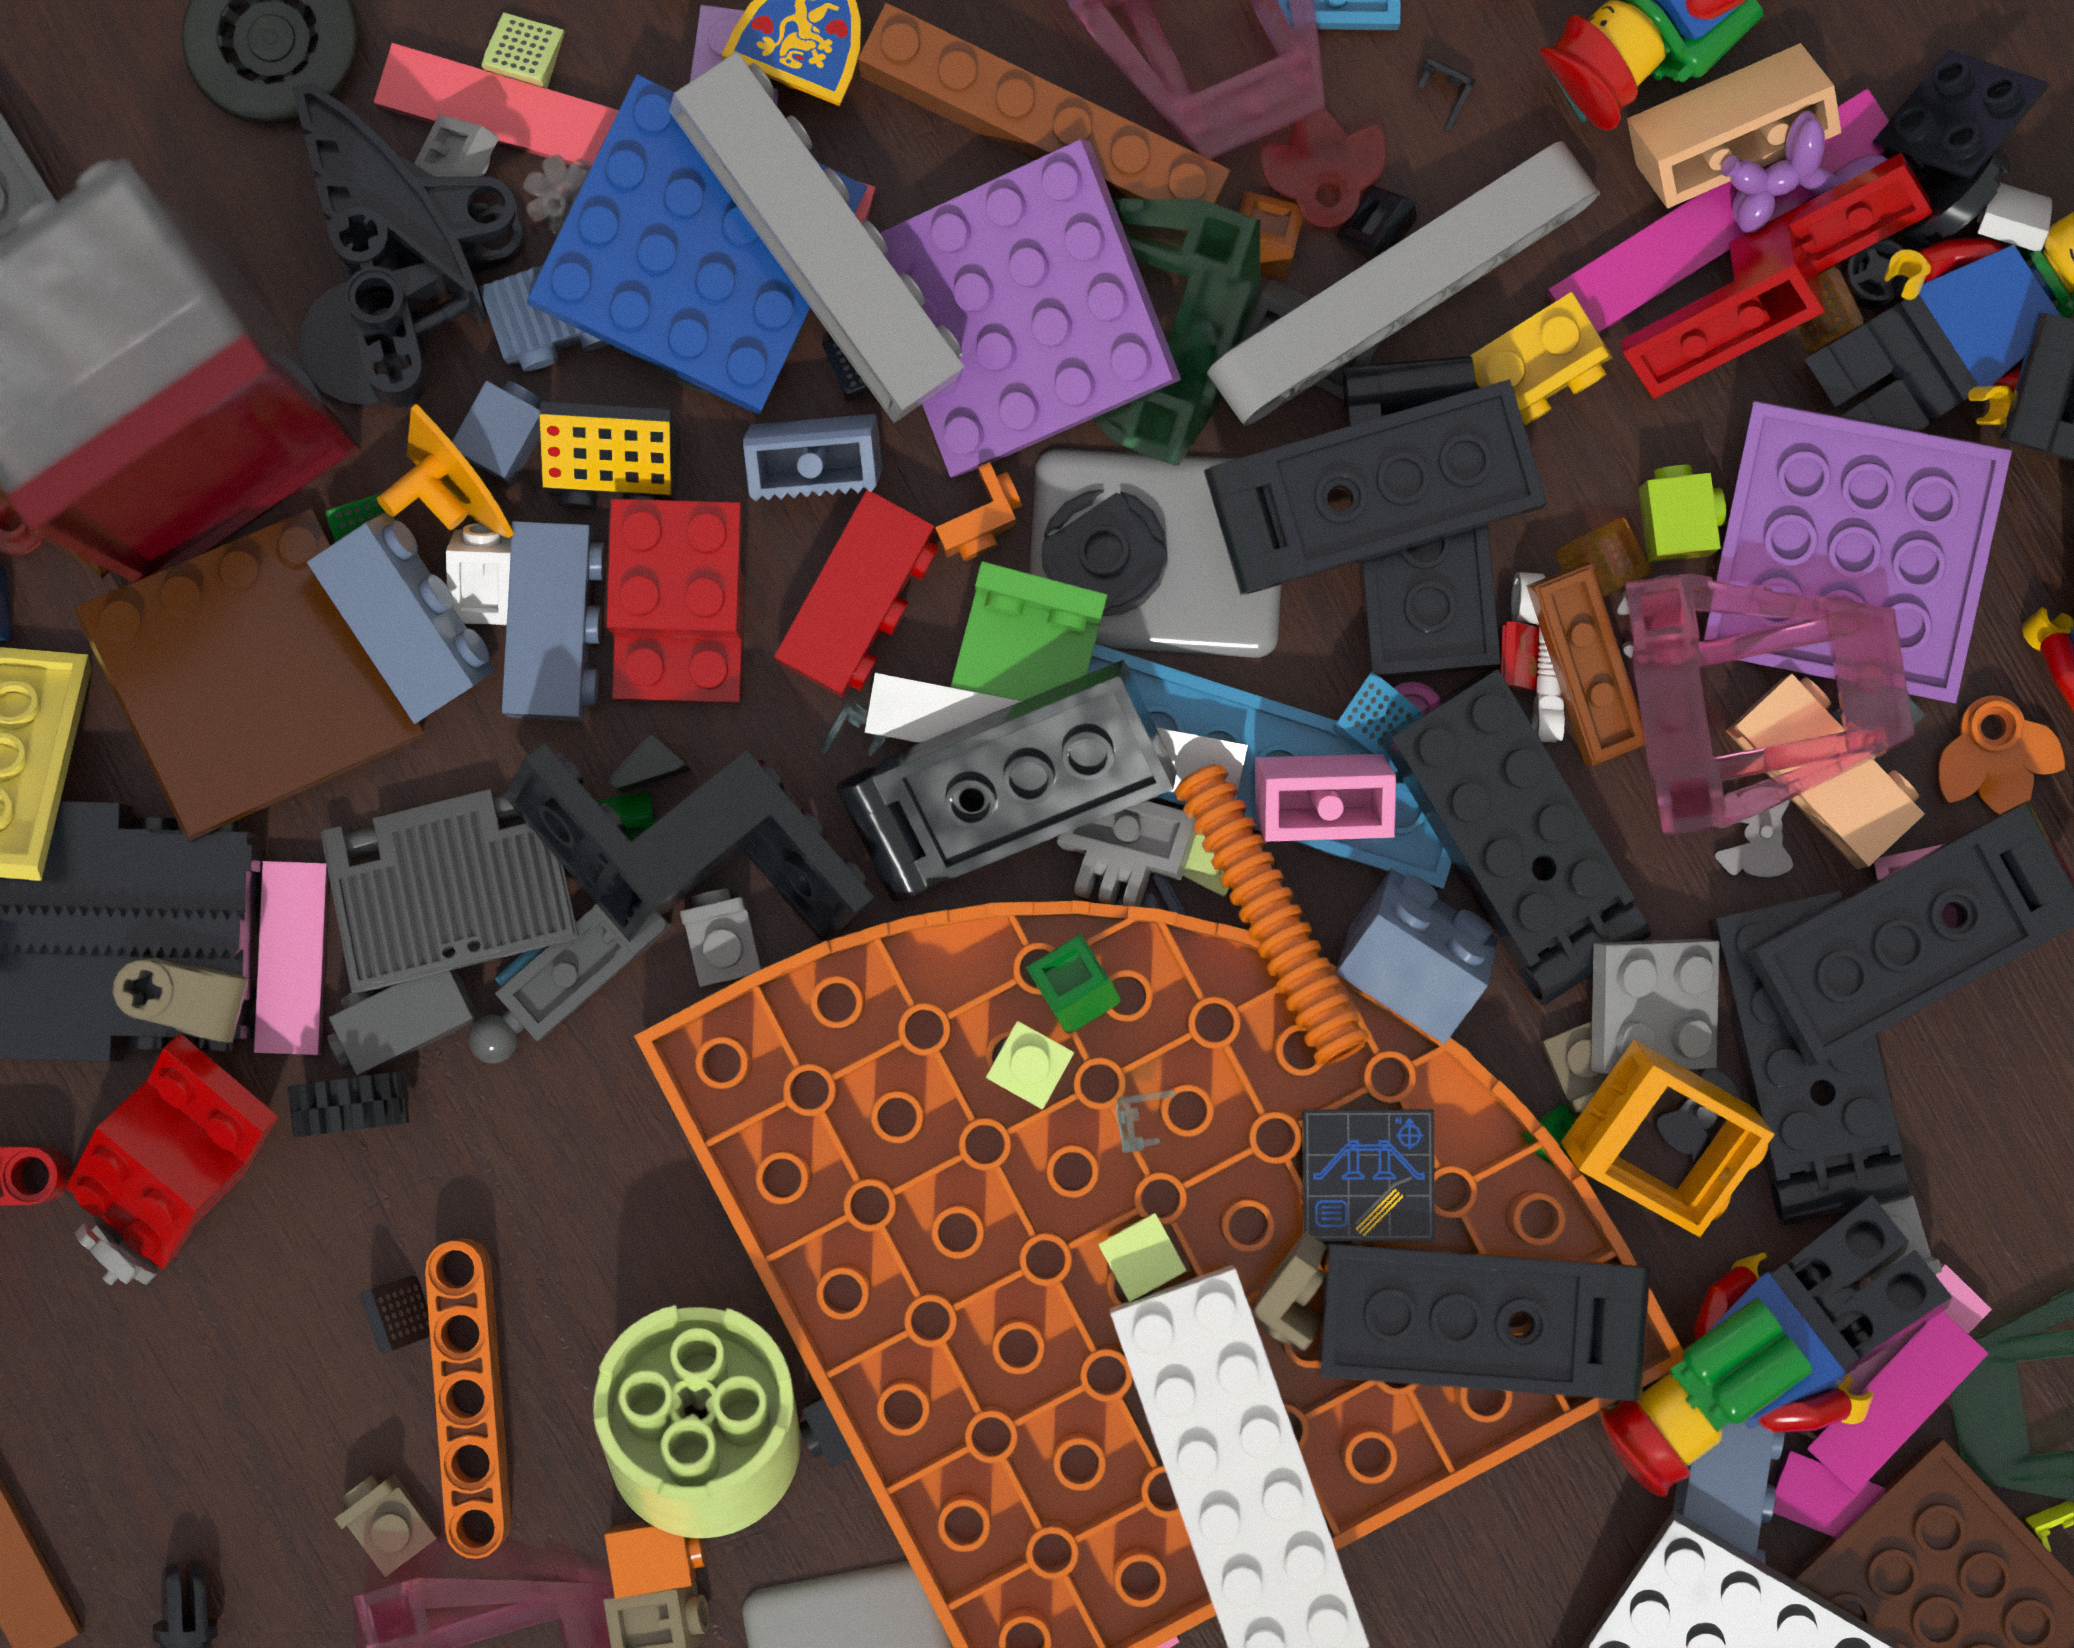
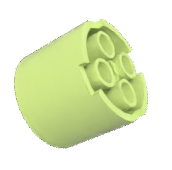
(687, 1471)

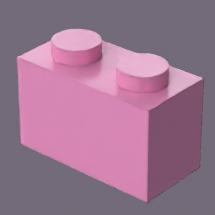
(1325, 797)

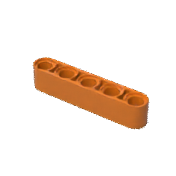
(454, 1426)

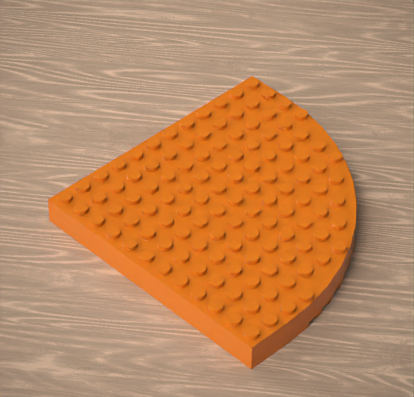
(950, 1235)

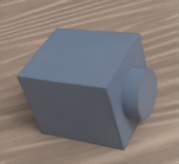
(500, 430)

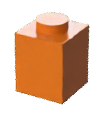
(651, 1559)

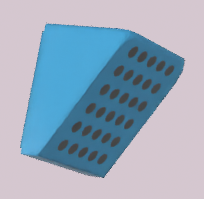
(1374, 713)

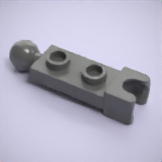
(558, 984)

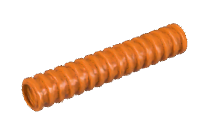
(1271, 915)

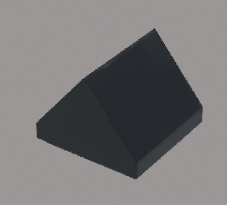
(1378, 222)

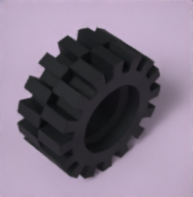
(348, 1104)

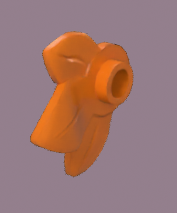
(2001, 767)

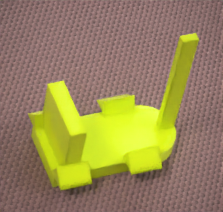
(2044, 1520)

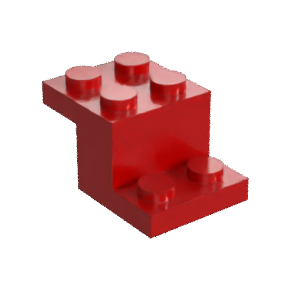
(676, 601)
(170, 1151)

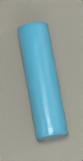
(517, 965)

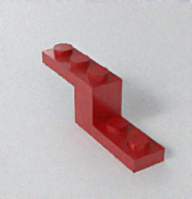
(1777, 276)

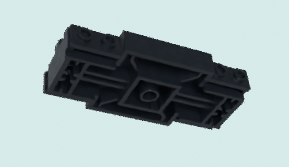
(114, 901)

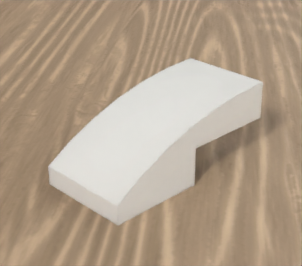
(2017, 217)

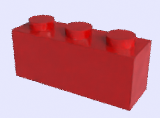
(858, 595)

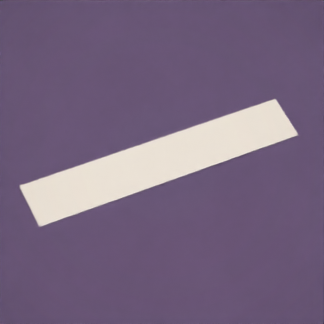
(926, 710)

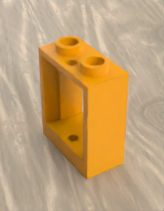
(1622, 1106)

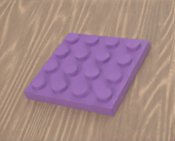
(1040, 302)
(1865, 521)

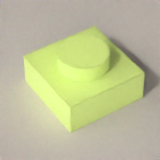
(1029, 1065)

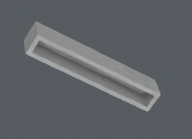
(817, 236)

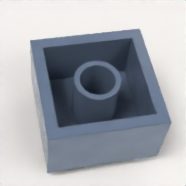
(1418, 954)

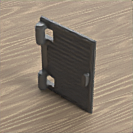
(443, 887)

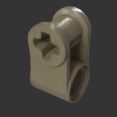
(192, 1000)

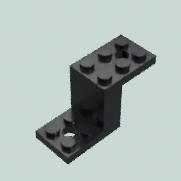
(726, 815)

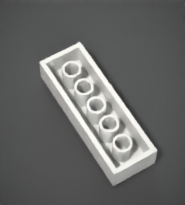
(1236, 1467)

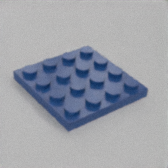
(670, 261)

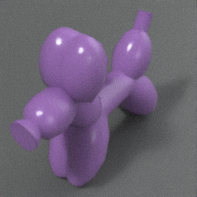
(1804, 153)

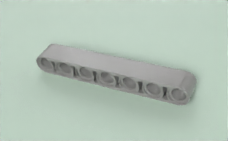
(1402, 283)

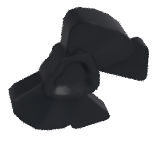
(1685, 1126)

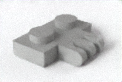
(1129, 849)

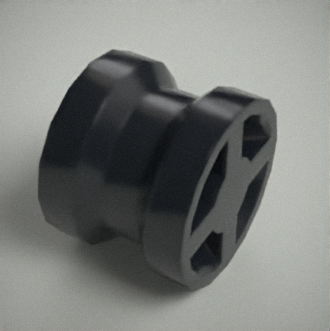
(1878, 259)

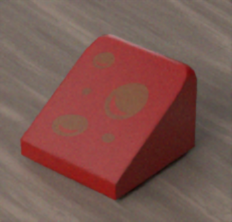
(1519, 655)

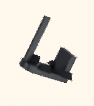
(1455, 78)

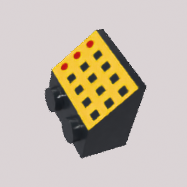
(608, 453)

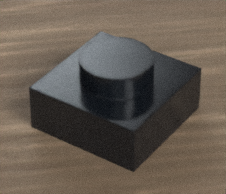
(823, 1433)

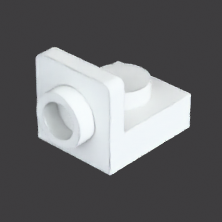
(479, 574)

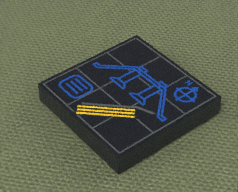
(1368, 1174)

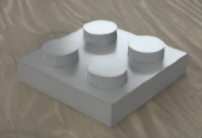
(1659, 996)

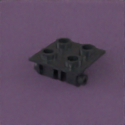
(1959, 115)

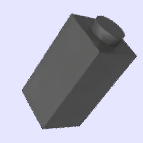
(399, 1020)

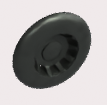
(274, 46)

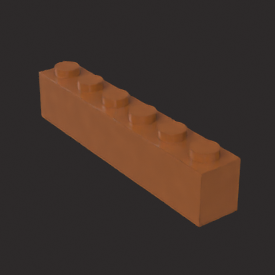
(1028, 110)

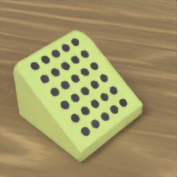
(523, 50)

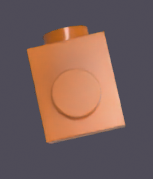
(976, 530)

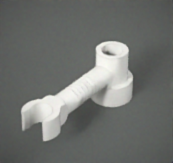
(1548, 703)

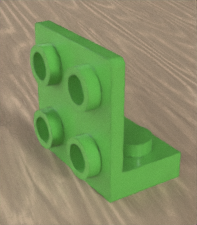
(1026, 634)

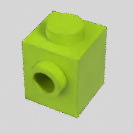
(1681, 514)

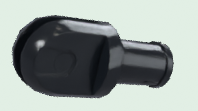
(181, 1631)

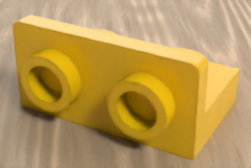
(1544, 357)

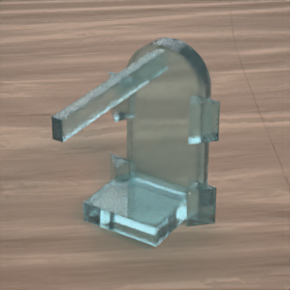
(858, 716)
(1127, 1115)

